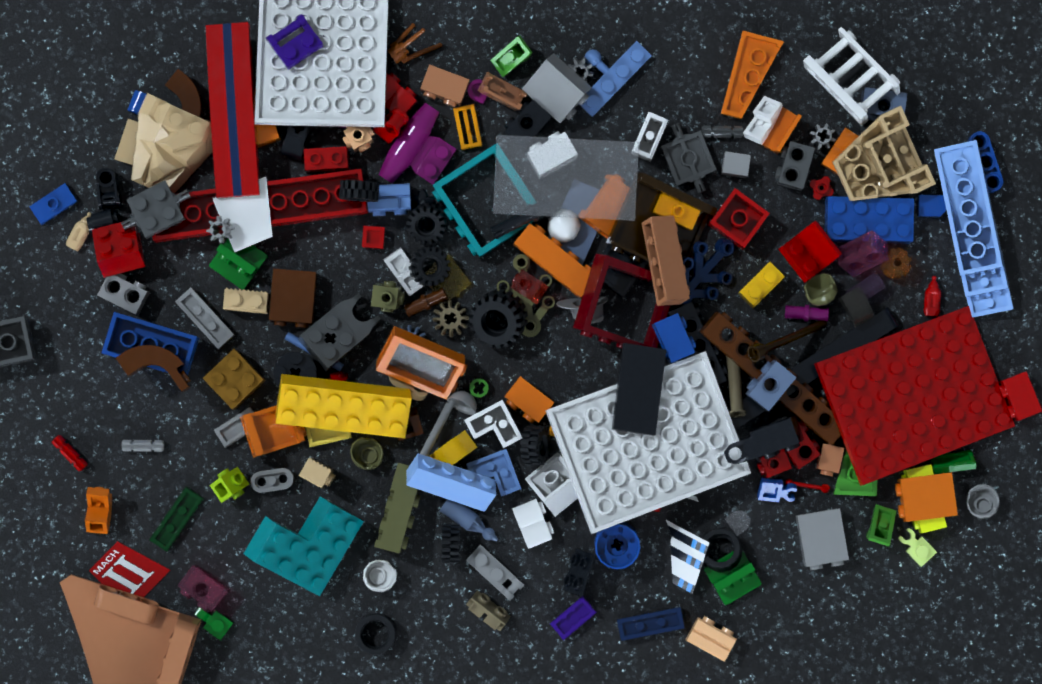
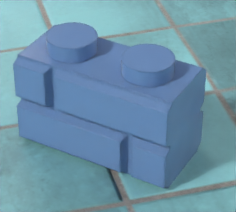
(392, 198)

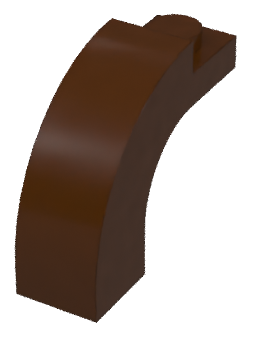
(187, 92)
(147, 355)

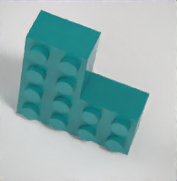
(311, 554)

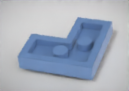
(500, 467)

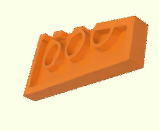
(750, 66)

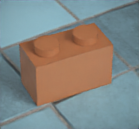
(445, 86)

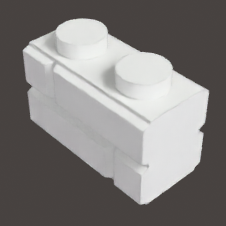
(650, 135)

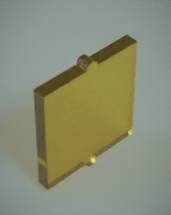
(454, 283)

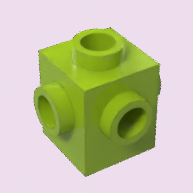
(229, 484)

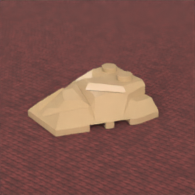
(169, 144)
(883, 161)

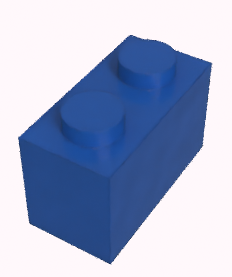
(673, 338)

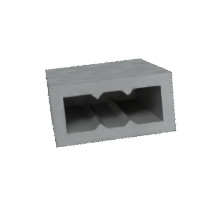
(557, 89)
(822, 538)

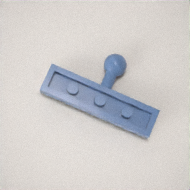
(613, 77)

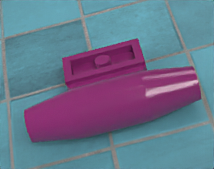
(416, 148)

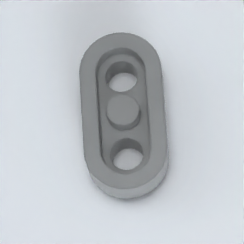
(272, 480)

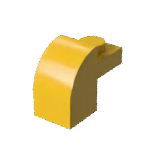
(455, 449)

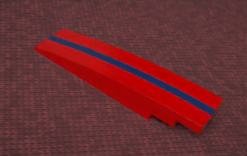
(232, 109)

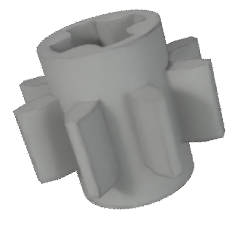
(582, 64)
(828, 134)
(214, 230)

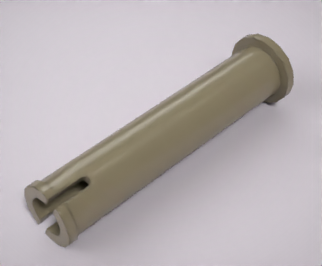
(735, 390)

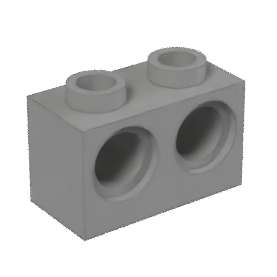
(121, 298)

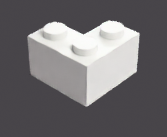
(494, 418)

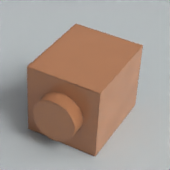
(829, 459)

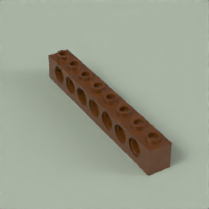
(712, 331)

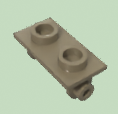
(496, 615)

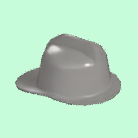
(573, 305)

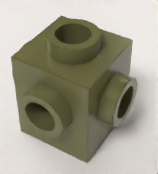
(380, 297)

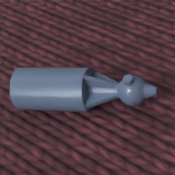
(467, 519)

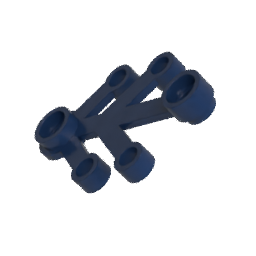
(701, 271)

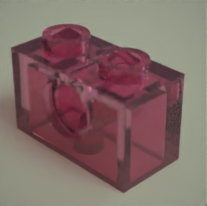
(215, 593)

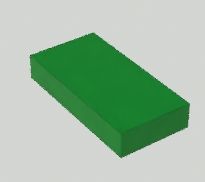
(953, 462)

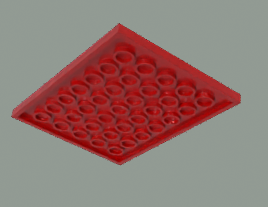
(914, 395)

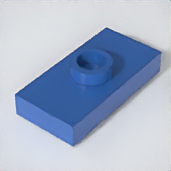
(53, 204)

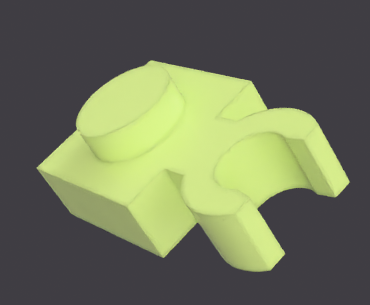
(919, 549)

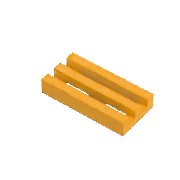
(464, 109)

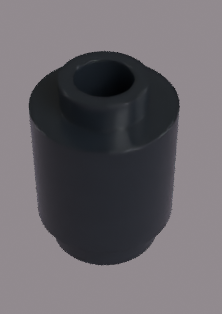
(102, 219)

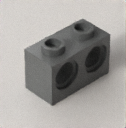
(799, 167)

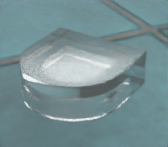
(738, 521)

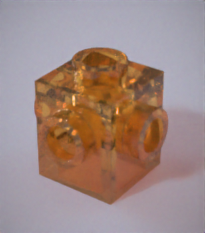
(893, 271)

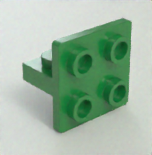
(237, 266)
(736, 582)

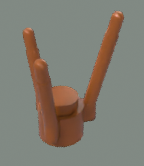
(398, 49)

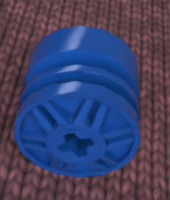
(614, 557)

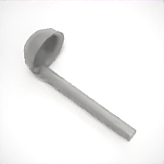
(458, 400)

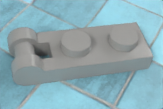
(494, 571)

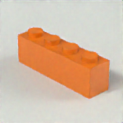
(553, 259)

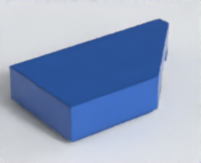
(931, 205)

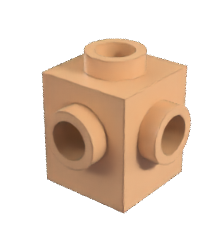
(358, 144)

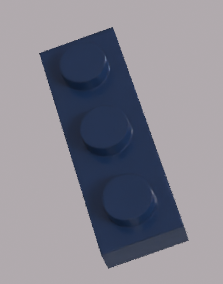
(650, 623)

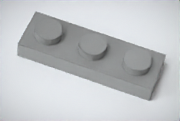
(204, 318)

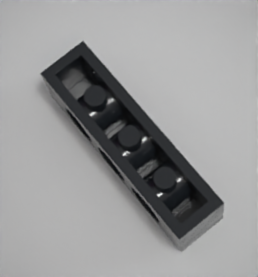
(692, 313)

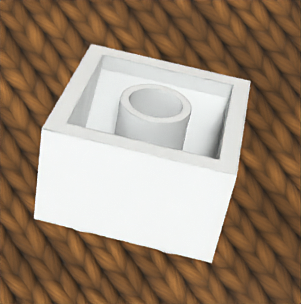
(553, 484)

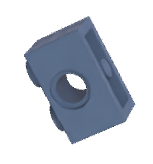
(891, 98)
(782, 380)

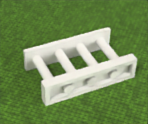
(845, 95)

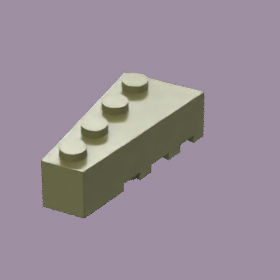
(398, 513)

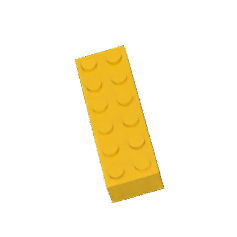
(343, 406)

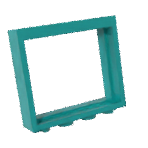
(452, 213)

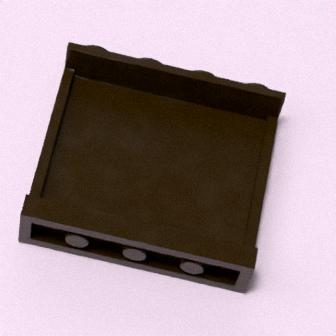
(628, 235)

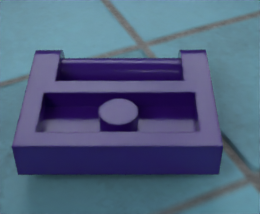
(297, 48)

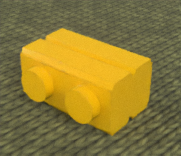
(761, 284)

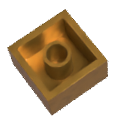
(234, 379)

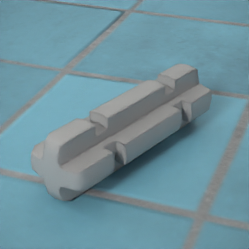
(143, 445)

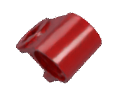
(393, 122)

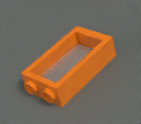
(421, 363)

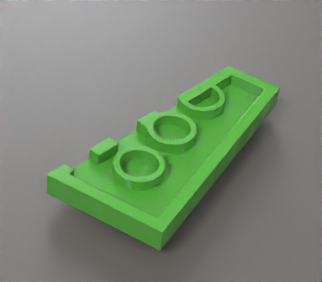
(848, 483)

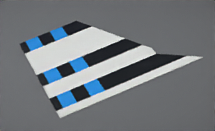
(686, 556)

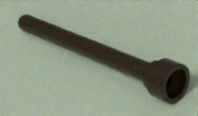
(758, 351)

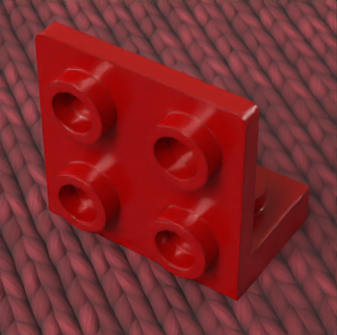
(810, 251)

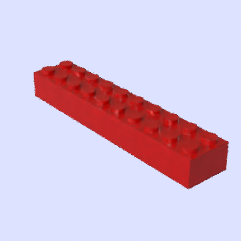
(289, 202)

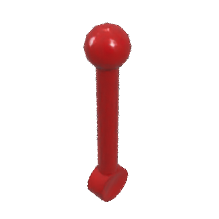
(824, 488)

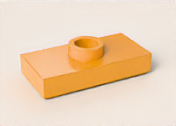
(684, 214)

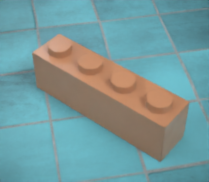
(665, 260)

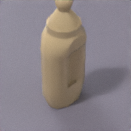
(78, 234)

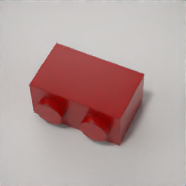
(1019, 396)

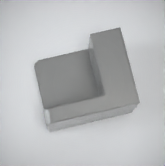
(735, 164)

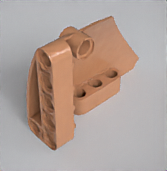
(129, 635)

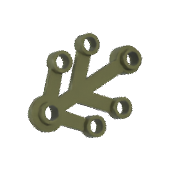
(535, 319)

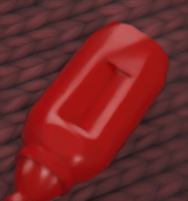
(932, 298)

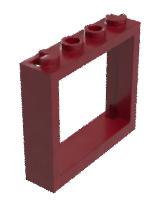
(591, 296)

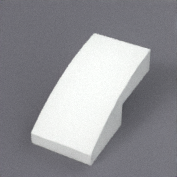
(764, 120)
(399, 266)

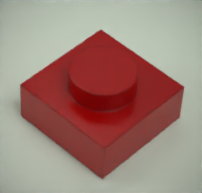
(373, 237)

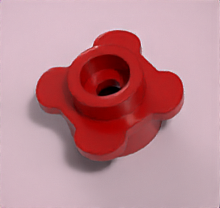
(815, 185)
(338, 376)

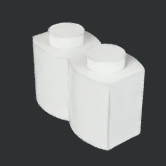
(532, 523)

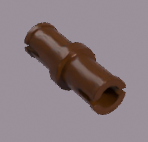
(425, 302)

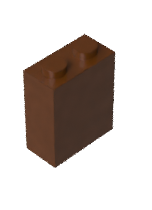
(293, 297)

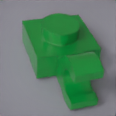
(215, 624)

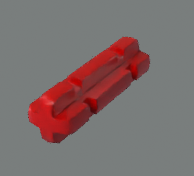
(69, 453)

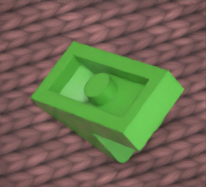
(511, 56)
(881, 525)

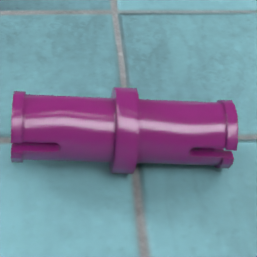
(806, 313)

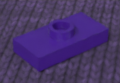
(573, 618)

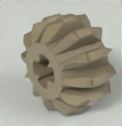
(448, 311)

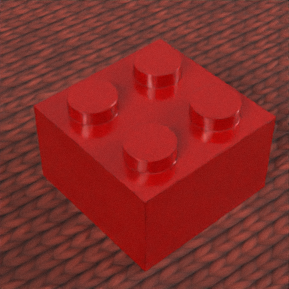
(738, 219)
(117, 249)

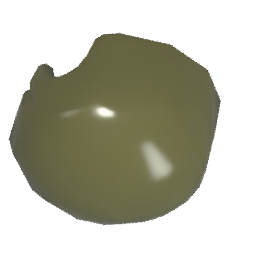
(821, 289)
(366, 453)

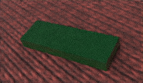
(176, 519)

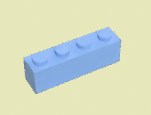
(451, 482)

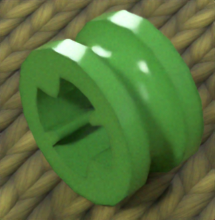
(485, 388)

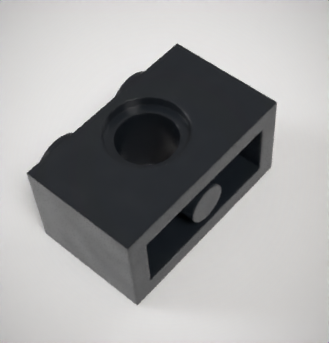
(531, 111)

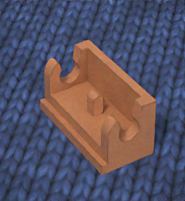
(502, 91)

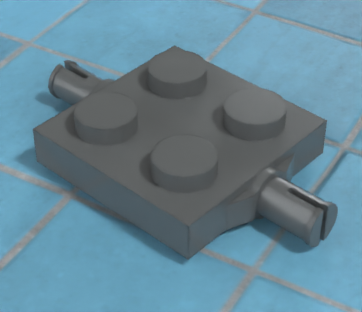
(688, 158)
(155, 209)

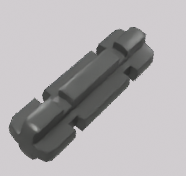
(722, 131)

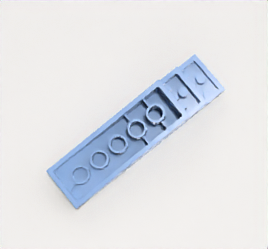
(973, 229)

